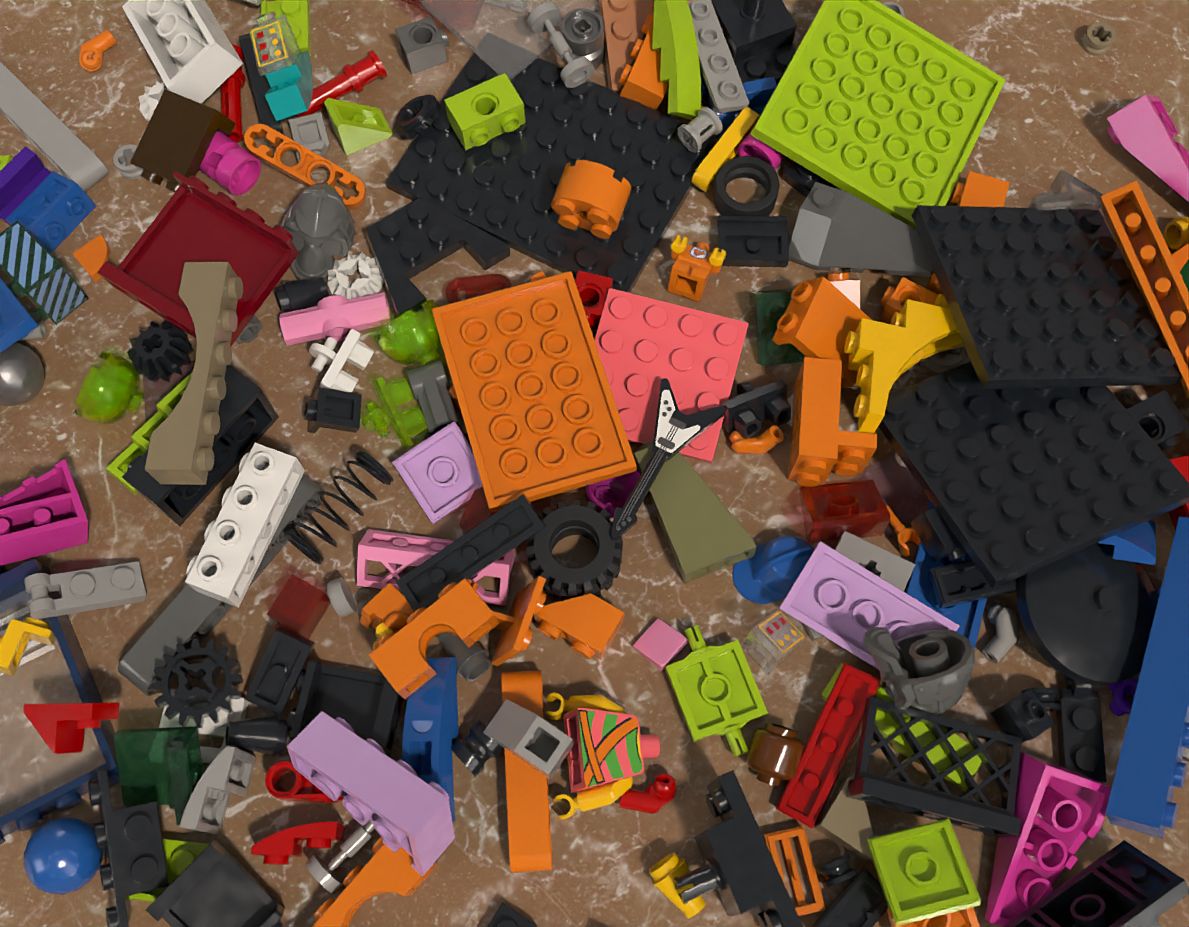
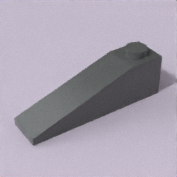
(852, 234)

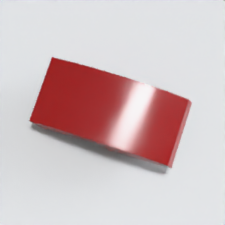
(289, 842)

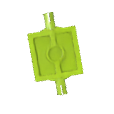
(716, 691)

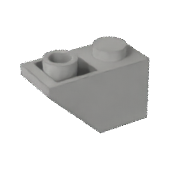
(529, 738)

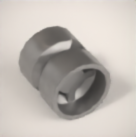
(585, 35)

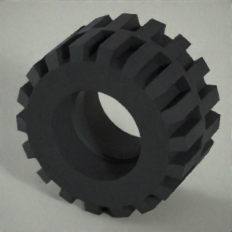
(575, 521)

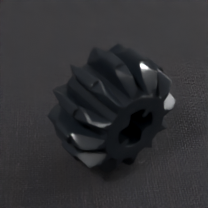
(160, 351)

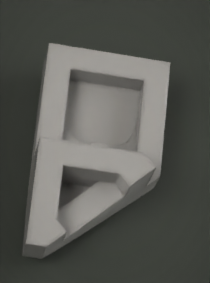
(310, 133)

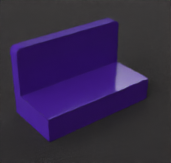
(19, 180)

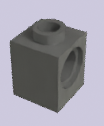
(422, 44)

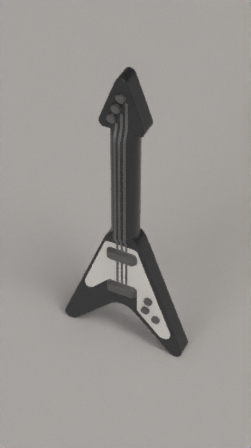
(671, 435)

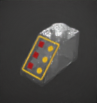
(273, 43)
(774, 640)

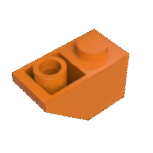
(582, 621)

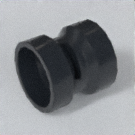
(482, 742)

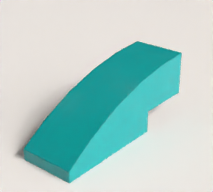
(290, 88)

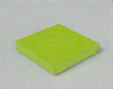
(923, 872)

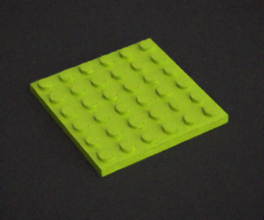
(879, 107)

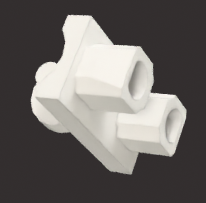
(350, 351)

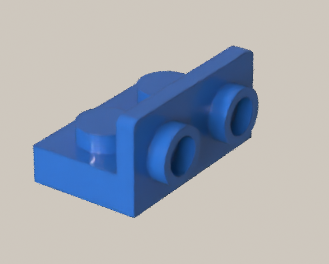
(53, 210)

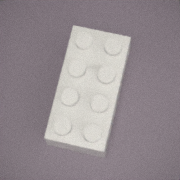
(184, 45)

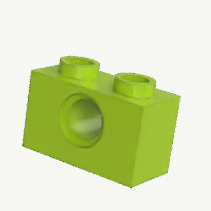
(493, 97)

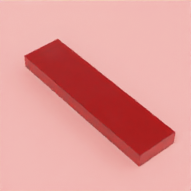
(828, 746)

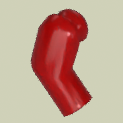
(653, 797)

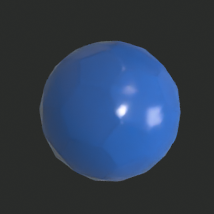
(62, 856)

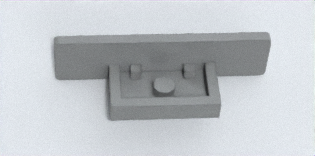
(716, 59)

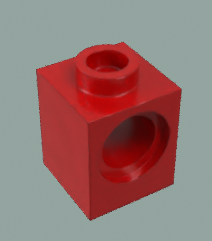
(593, 288)

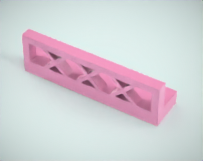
(414, 550)

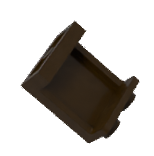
(177, 138)

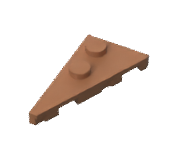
(621, 30)

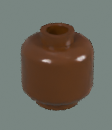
(775, 753)

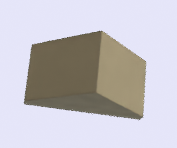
(847, 822)

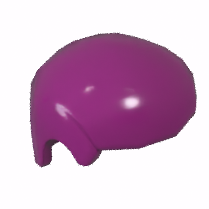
(612, 492)

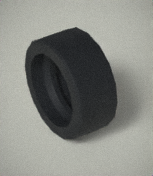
(750, 168)

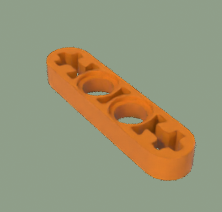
(308, 163)

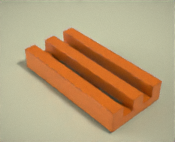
(784, 835)

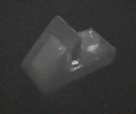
(1068, 194)

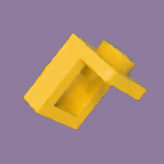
(16, 640)

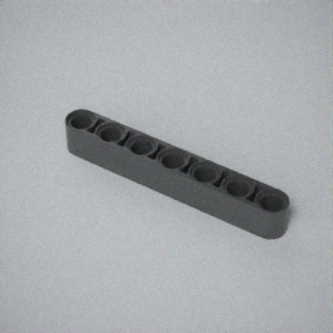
(196, 614)

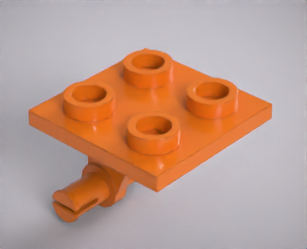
(515, 626)

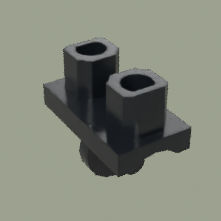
(755, 405)

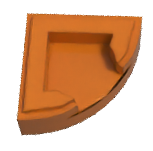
(93, 256)

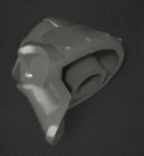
(319, 230)
(922, 667)

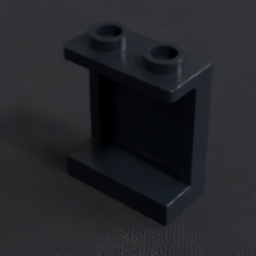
(355, 696)
(216, 894)

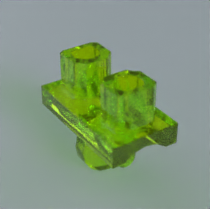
(405, 424)

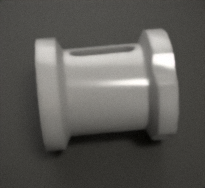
(700, 129)

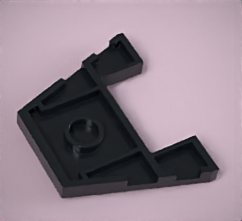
(418, 239)

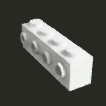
(245, 524)

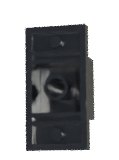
(758, 36)
(738, 861)
(1113, 891)

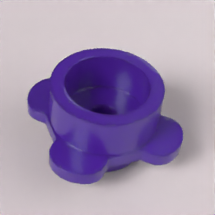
(1119, 704)

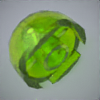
(411, 337)
(109, 390)

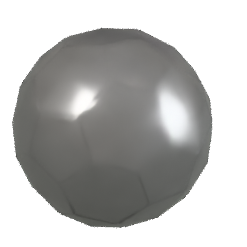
(19, 375)

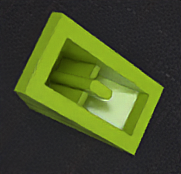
(357, 124)

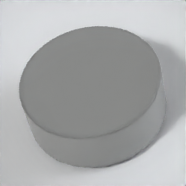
(341, 597)

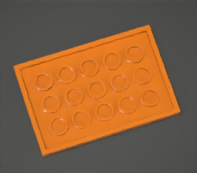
(533, 391)

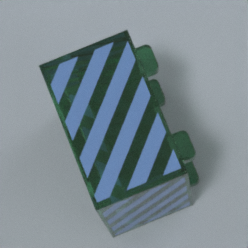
(38, 275)

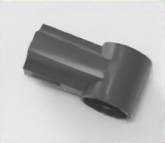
(432, 391)

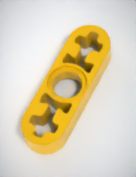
(724, 149)

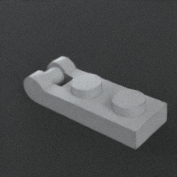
(85, 590)

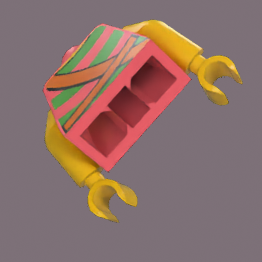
(604, 750)

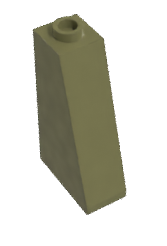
(694, 520)

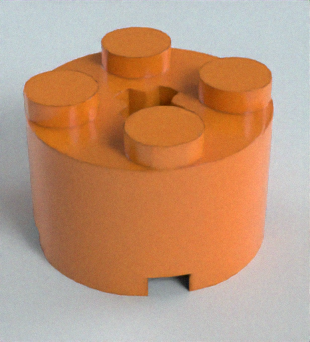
(590, 198)

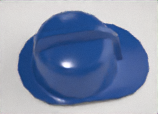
(772, 569)

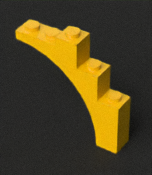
(888, 350)

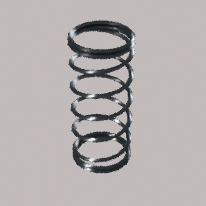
(362, 460)

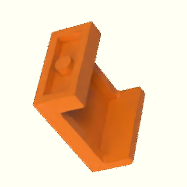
(819, 324)

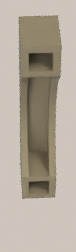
(183, 443)

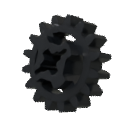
(185, 695)

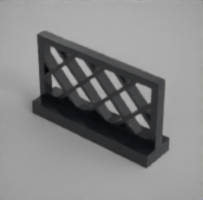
(930, 803)

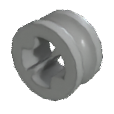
(121, 160)

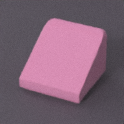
(660, 644)

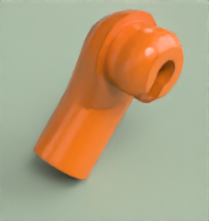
(93, 50)
(759, 444)

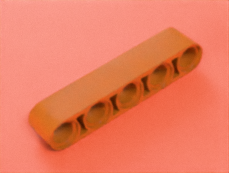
(525, 787)

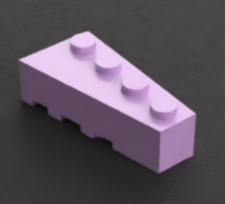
(375, 789)

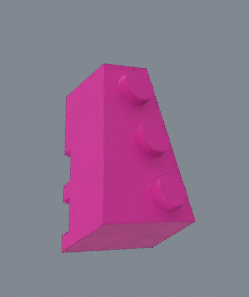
(42, 516)

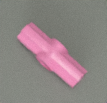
(335, 318)

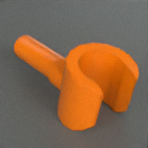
(904, 534)

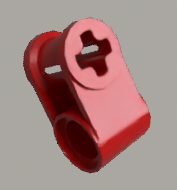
(303, 788)

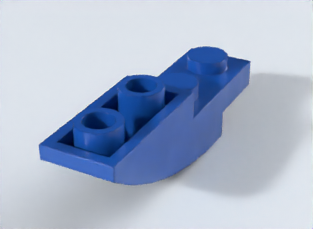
(431, 725)

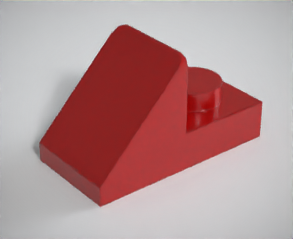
(64, 723)

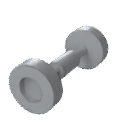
(544, 19)
(324, 872)

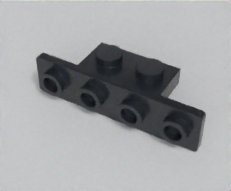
(131, 848)

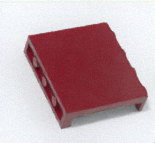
(202, 229)

